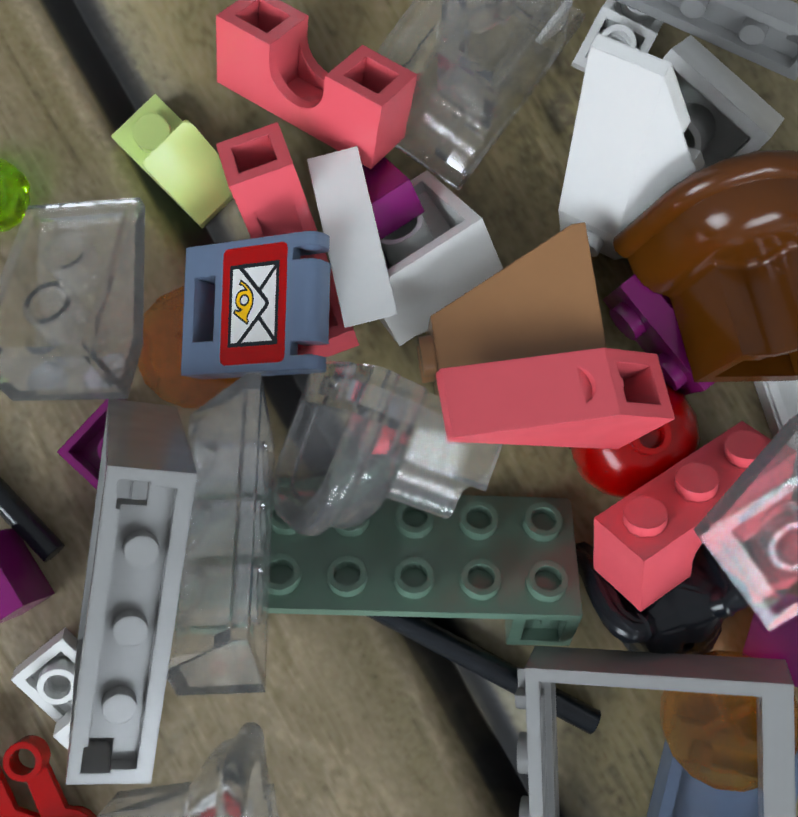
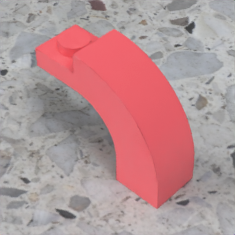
(274, 204)

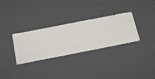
(354, 239)

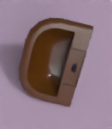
(728, 264)

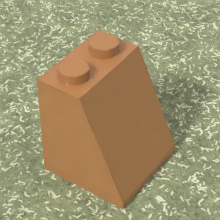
(525, 310)

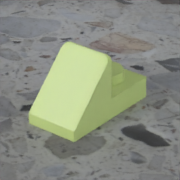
(176, 159)

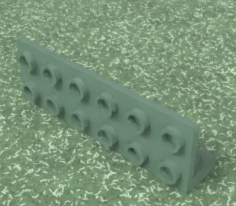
(481, 563)

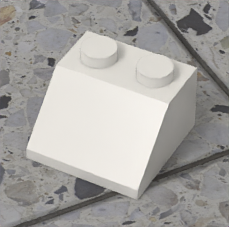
(722, 108)
(435, 258)

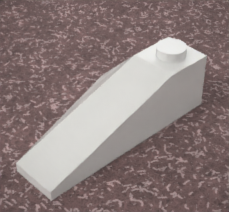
(624, 142)

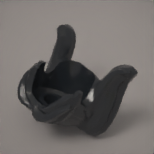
(680, 621)

